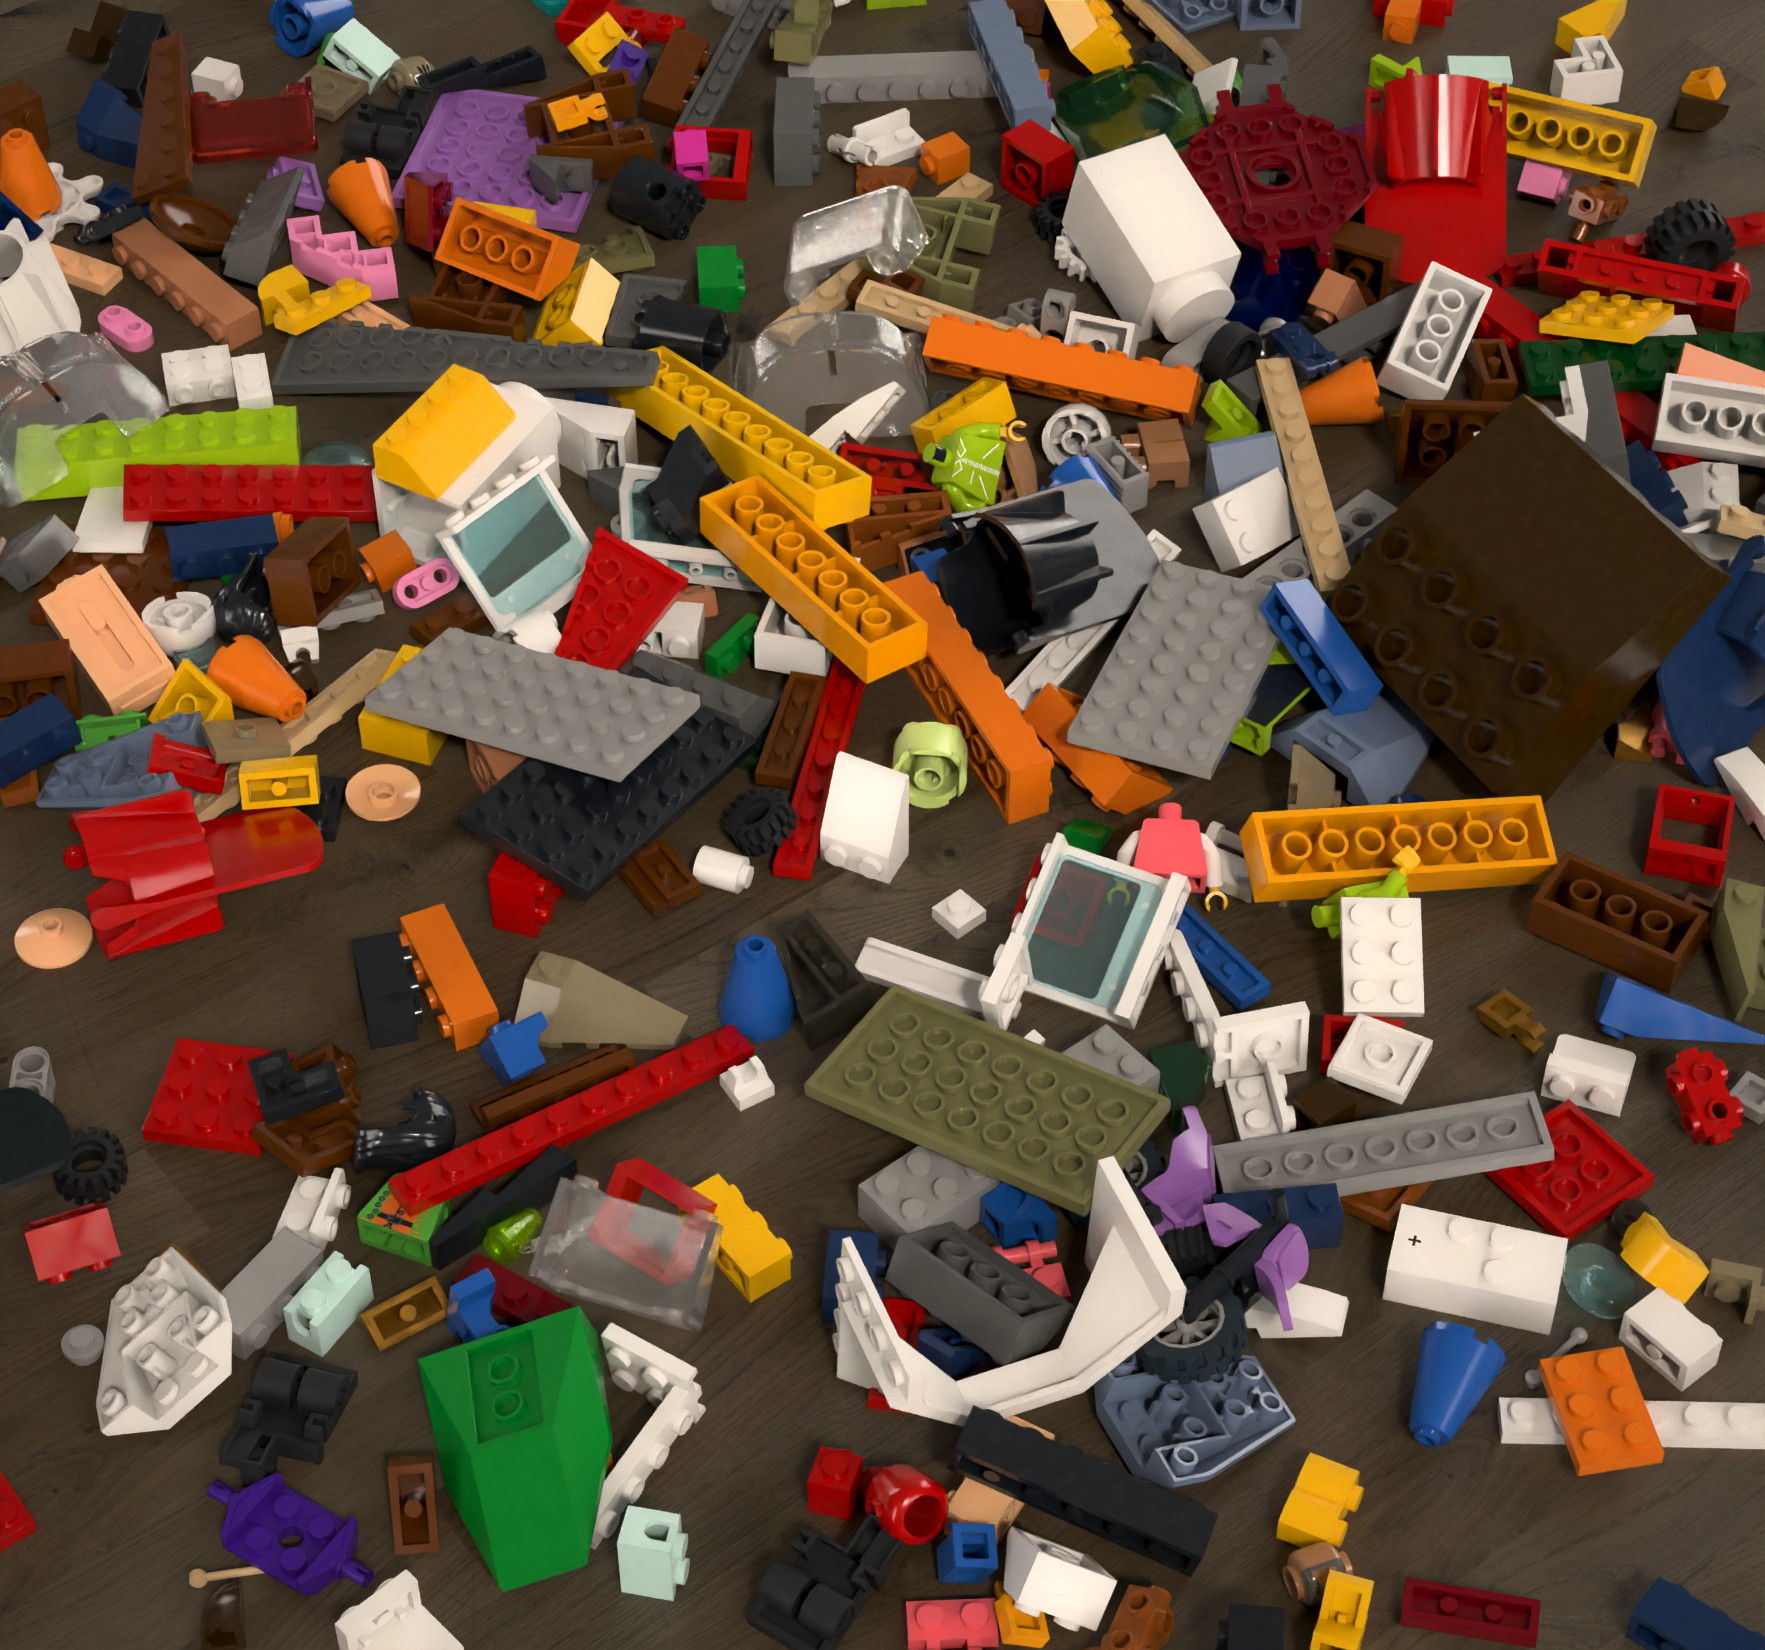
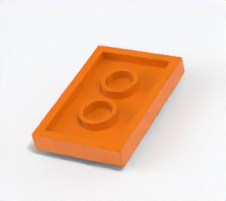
(1600, 1411)

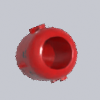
(906, 1500)

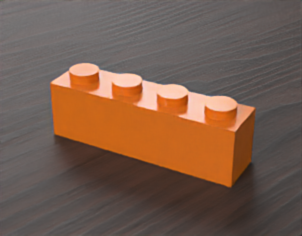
(448, 977)

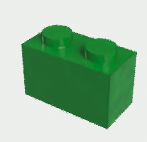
(718, 277)

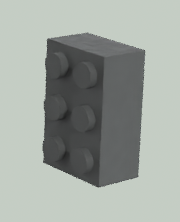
(796, 131)

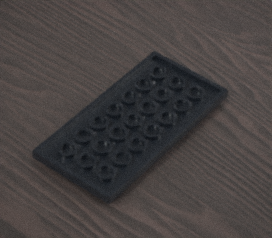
(590, 827)

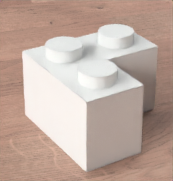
(1589, 75)

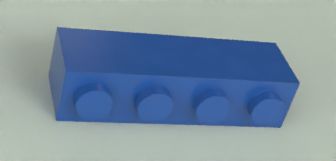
(1321, 647)

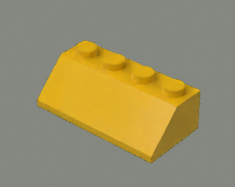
(442, 433)

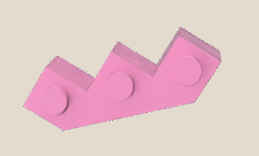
(1543, 182)
(337, 257)

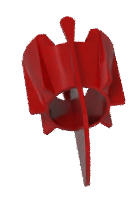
(1440, 172)
(172, 867)

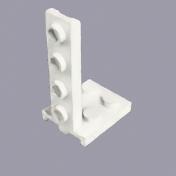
(966, 991)
(1242, 1041)
(669, 1388)

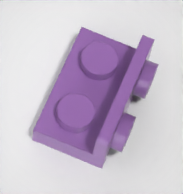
(310, 192)

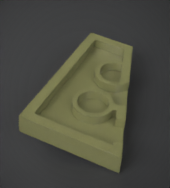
(619, 254)

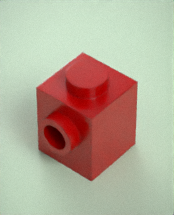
(835, 1483)

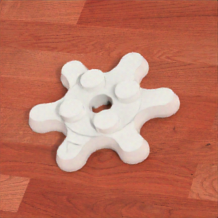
(73, 203)

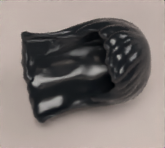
(244, 604)
(412, 1142)

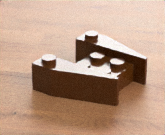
(597, 139)
(467, 305)

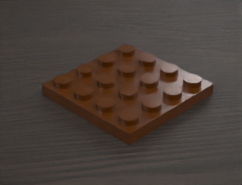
(137, 575)

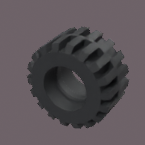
(1690, 236)

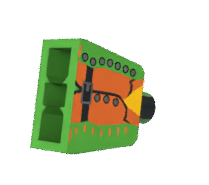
(390, 1228)

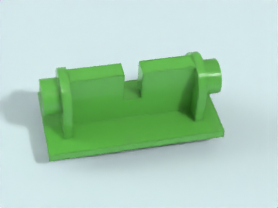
(99, 729)

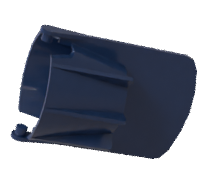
(1716, 673)

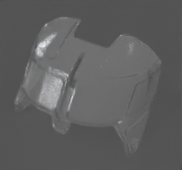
(791, 369)
(88, 380)

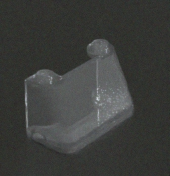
(871, 225)
(628, 1255)

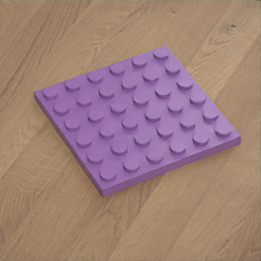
(486, 152)

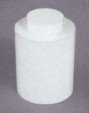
(723, 869)

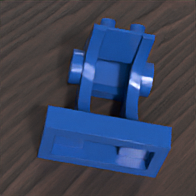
(471, 1308)

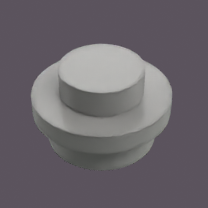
(83, 1344)

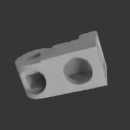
(1056, 312)

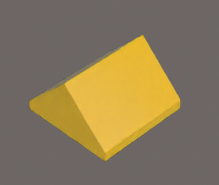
(192, 692)

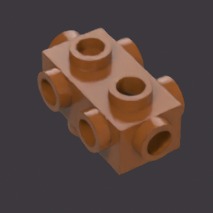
(1595, 205)
(1141, 1621)

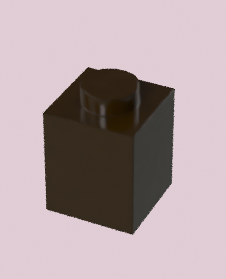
(1324, 1106)

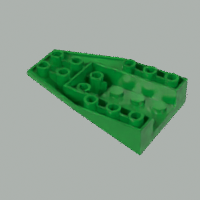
(524, 1442)

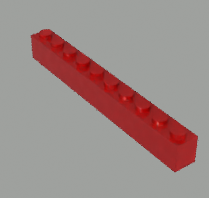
(1515, 323)

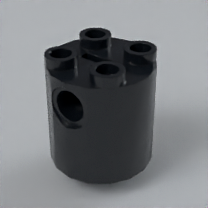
(657, 197)
(686, 329)

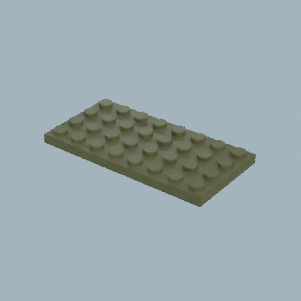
(986, 1097)

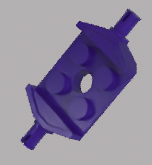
(269, 1513)

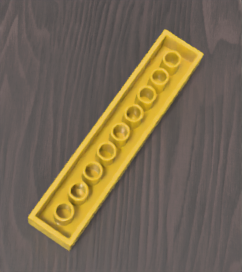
(749, 440)

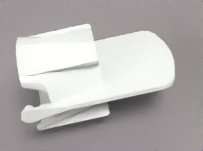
(36, 294)

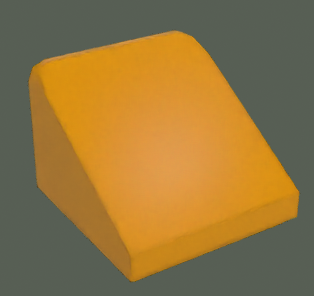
(1705, 83)

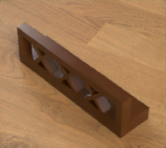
(550, 1087)

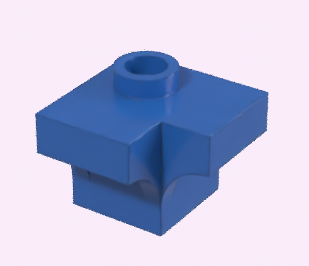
(514, 1048)
(1016, 1216)

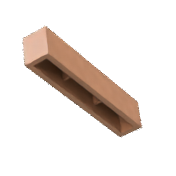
(186, 284)

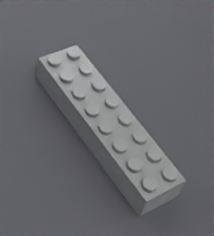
(933, 1189)

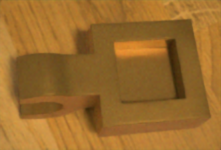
(1509, 1016)

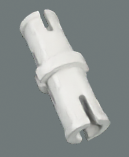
(853, 149)

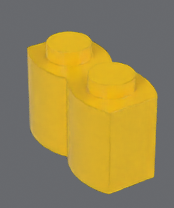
(1320, 1503)

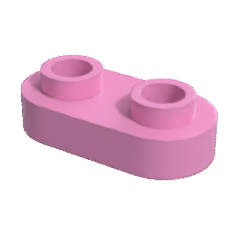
(125, 329)
(424, 585)

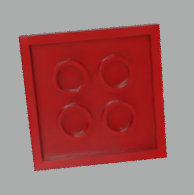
(207, 1098)
(1584, 1180)

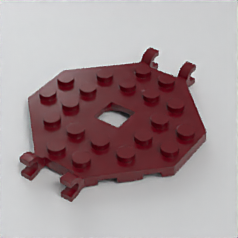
(1325, 171)

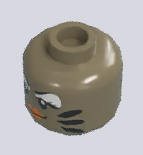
(405, 72)

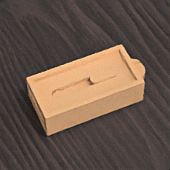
(108, 641)

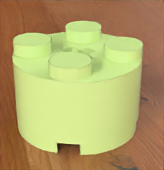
(934, 760)

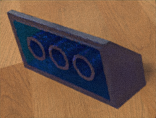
(1273, 295)

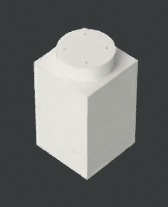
(1152, 239)
(418, 518)

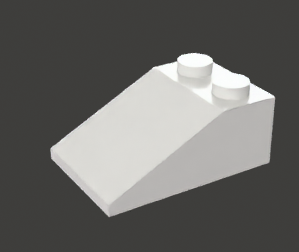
(1705, 488)
(1248, 520)
(866, 818)

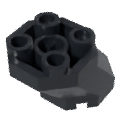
(684, 478)

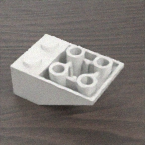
(595, 436)

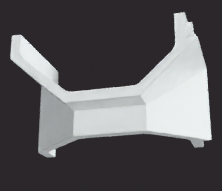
(1124, 1305)

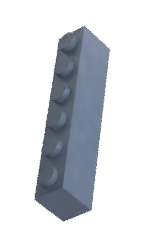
(1009, 64)

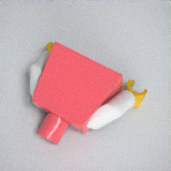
(1177, 847)

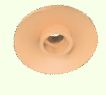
(383, 792)
(53, 938)

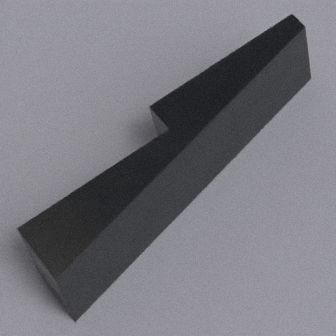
(469, 73)
(531, 1188)

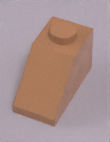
(1335, 298)

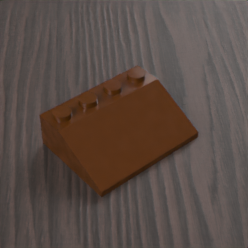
(1435, 431)

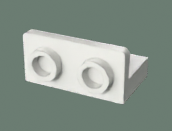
(892, 137)
(1259, 1105)
(315, 1208)

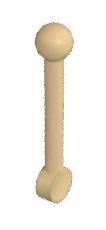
(199, 1577)

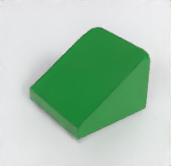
(1087, 835)

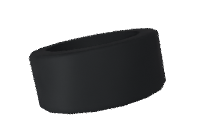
(1231, 351)

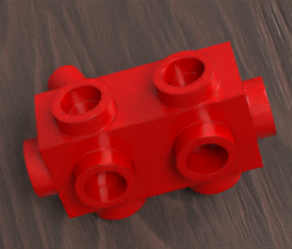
(1699, 1087)

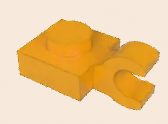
(574, 112)
(1017, 1626)

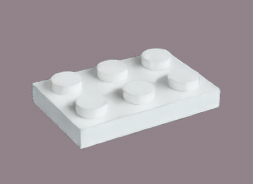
(1381, 957)

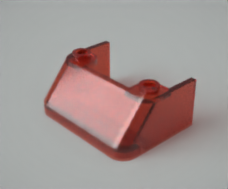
(253, 125)

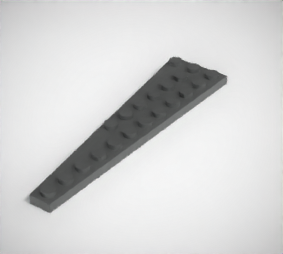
(412, 359)

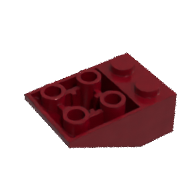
(426, 208)

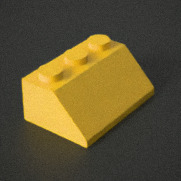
(578, 307)

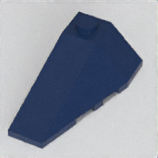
(109, 125)

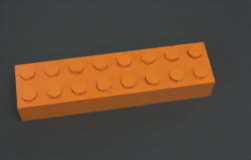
(1062, 370)
(968, 695)

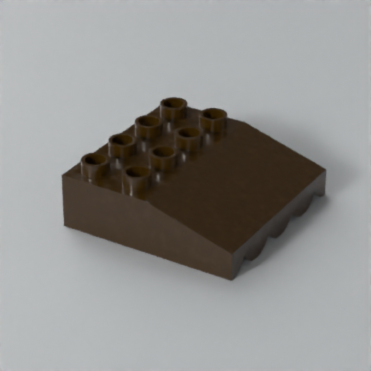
(1523, 599)

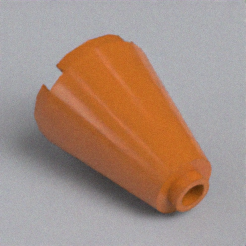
(26, 175)
(366, 200)
(1344, 396)
(256, 680)

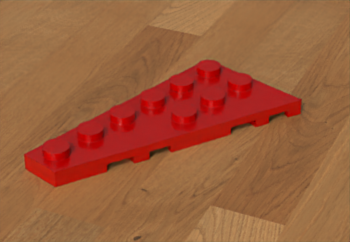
(617, 603)

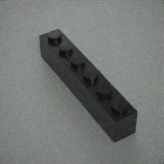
(1082, 1490)

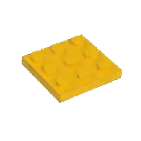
(1607, 318)

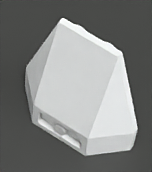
(162, 1347)

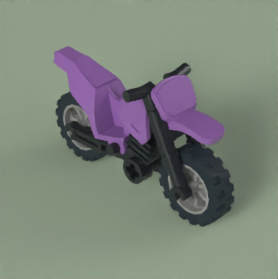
(1217, 1251)

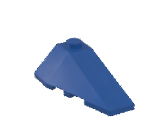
(1645, 1013)

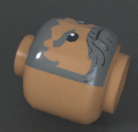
(1308, 1571)

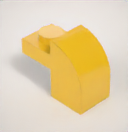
(281, 289)
(1662, 1259)
(1342, 1612)

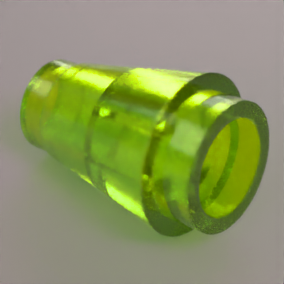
(512, 1235)

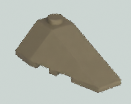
(1310, 785)
(594, 1008)

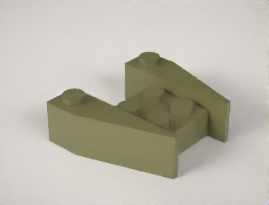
(801, 31)
(952, 224)
(1740, 944)

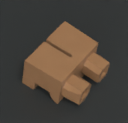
(1160, 450)

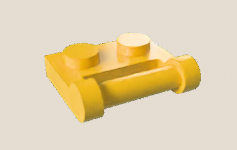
(597, 42)

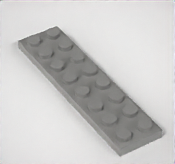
(1393, 1148)

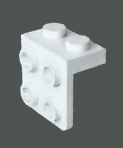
(1588, 1074)
(393, 1621)

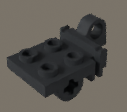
(386, 131)
(288, 1416)
(822, 1586)

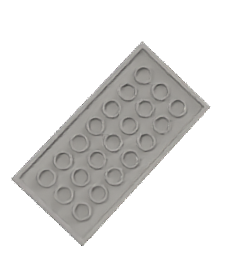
(1180, 672)
(534, 703)

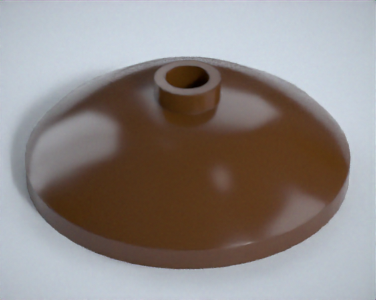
(192, 222)

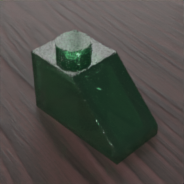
(1181, 1079)

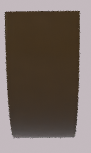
(102, 35)

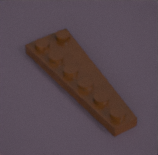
(165, 140)

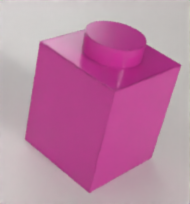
(692, 154)

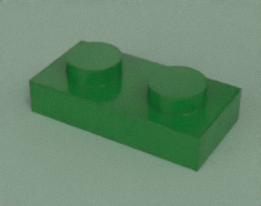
(732, 647)

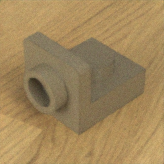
(1736, 1284)

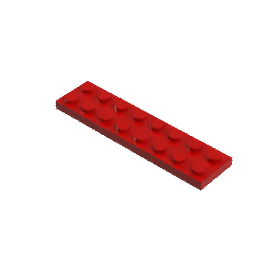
(247, 490)

